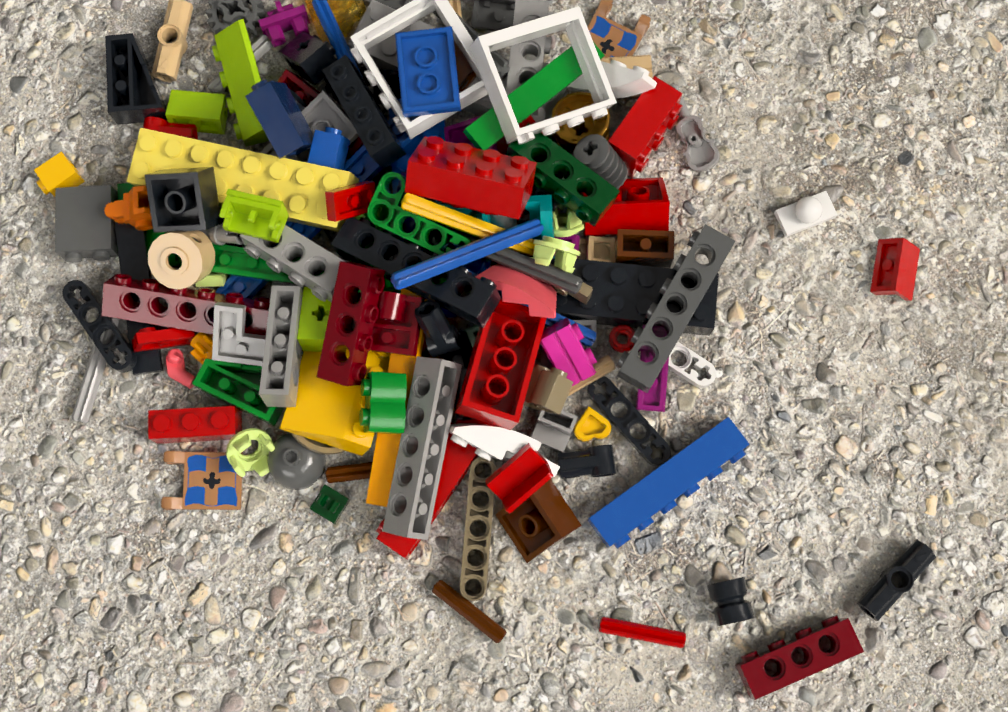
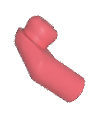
(176, 368)

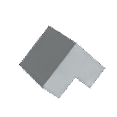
(554, 430)

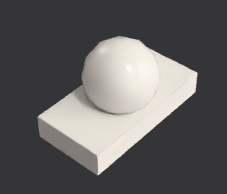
(805, 213)

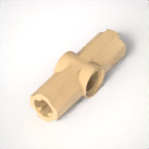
(170, 54)

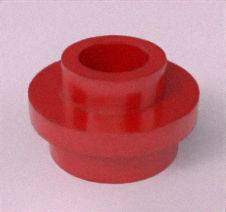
(621, 330)

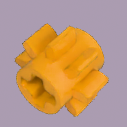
(202, 347)

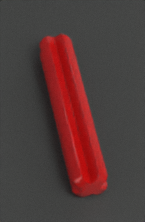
(642, 632)

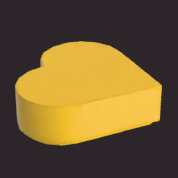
(592, 426)

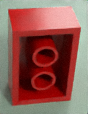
(645, 125)

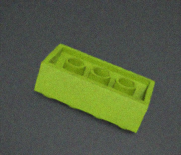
(239, 75)

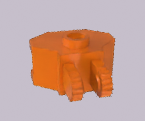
(132, 210)

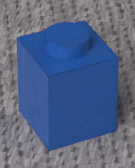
(329, 148)

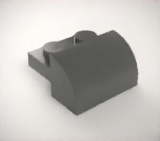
(493, 14)

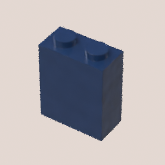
(280, 118)

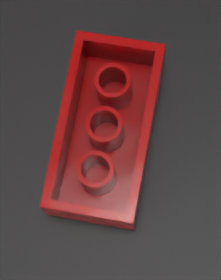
(470, 177)
(501, 366)

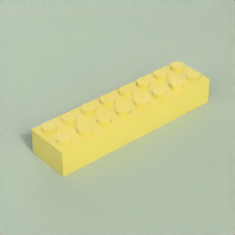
(288, 180)

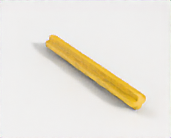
(458, 220)

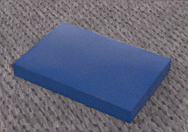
(427, 72)

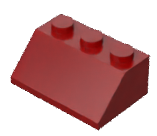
(639, 206)

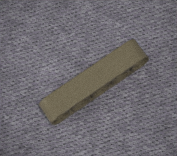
(471, 542)

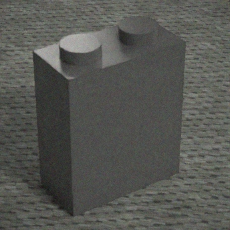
(81, 224)

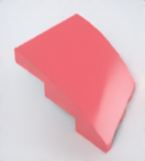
(523, 289)

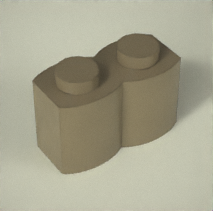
(547, 389)

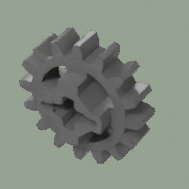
(233, 11)

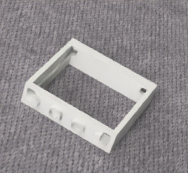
(394, 23)
(587, 57)

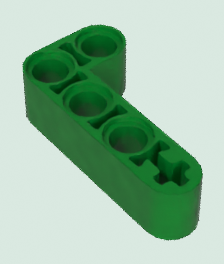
(397, 216)

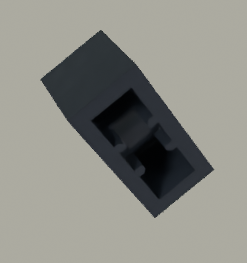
(308, 56)

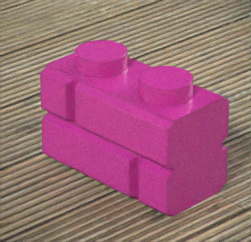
(566, 351)

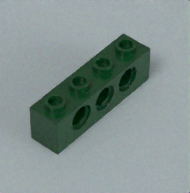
(576, 176)

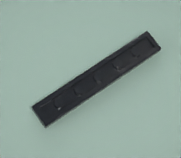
(134, 262)

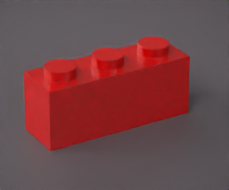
(194, 424)

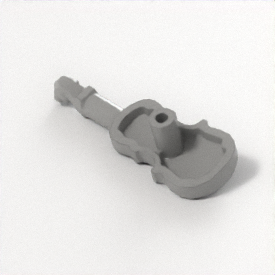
(700, 151)

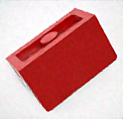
(895, 268)
(519, 477)

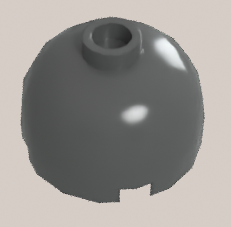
(294, 464)

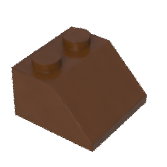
(539, 522)

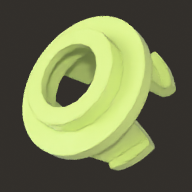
(566, 223)
(564, 257)
(255, 461)

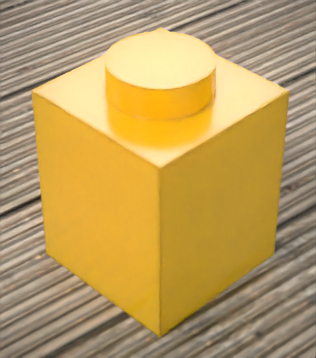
(57, 173)

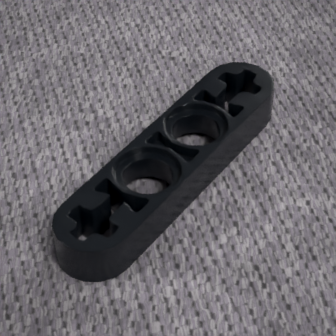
(97, 327)
(632, 417)

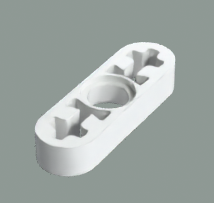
(699, 365)

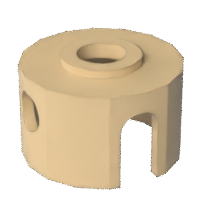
(196, 258)

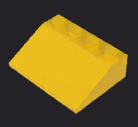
(331, 410)

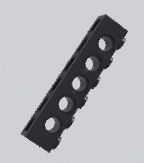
(475, 307)

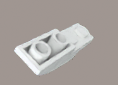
(622, 80)
(493, 441)

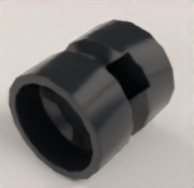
(730, 601)

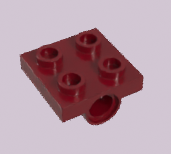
(396, 326)

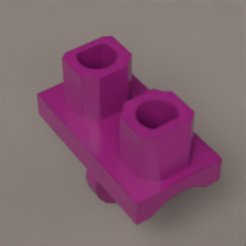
(283, 20)

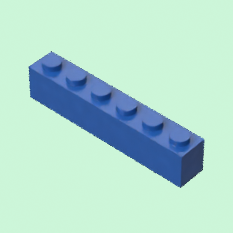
(668, 482)

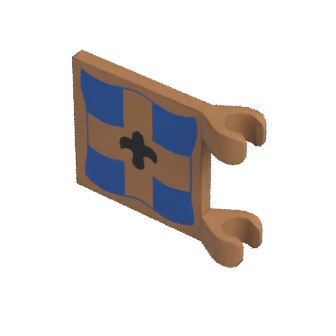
(612, 37)
(207, 483)

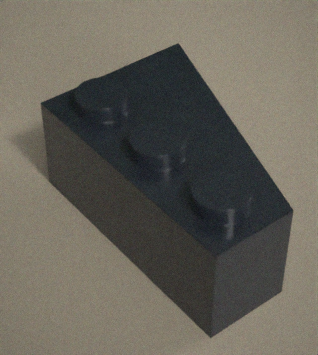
(130, 83)

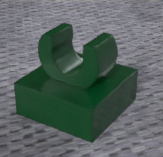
(329, 504)

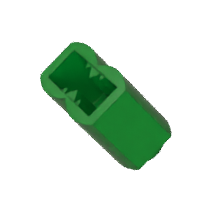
(383, 403)

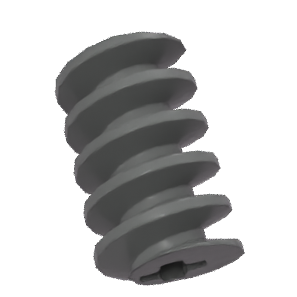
(601, 158)

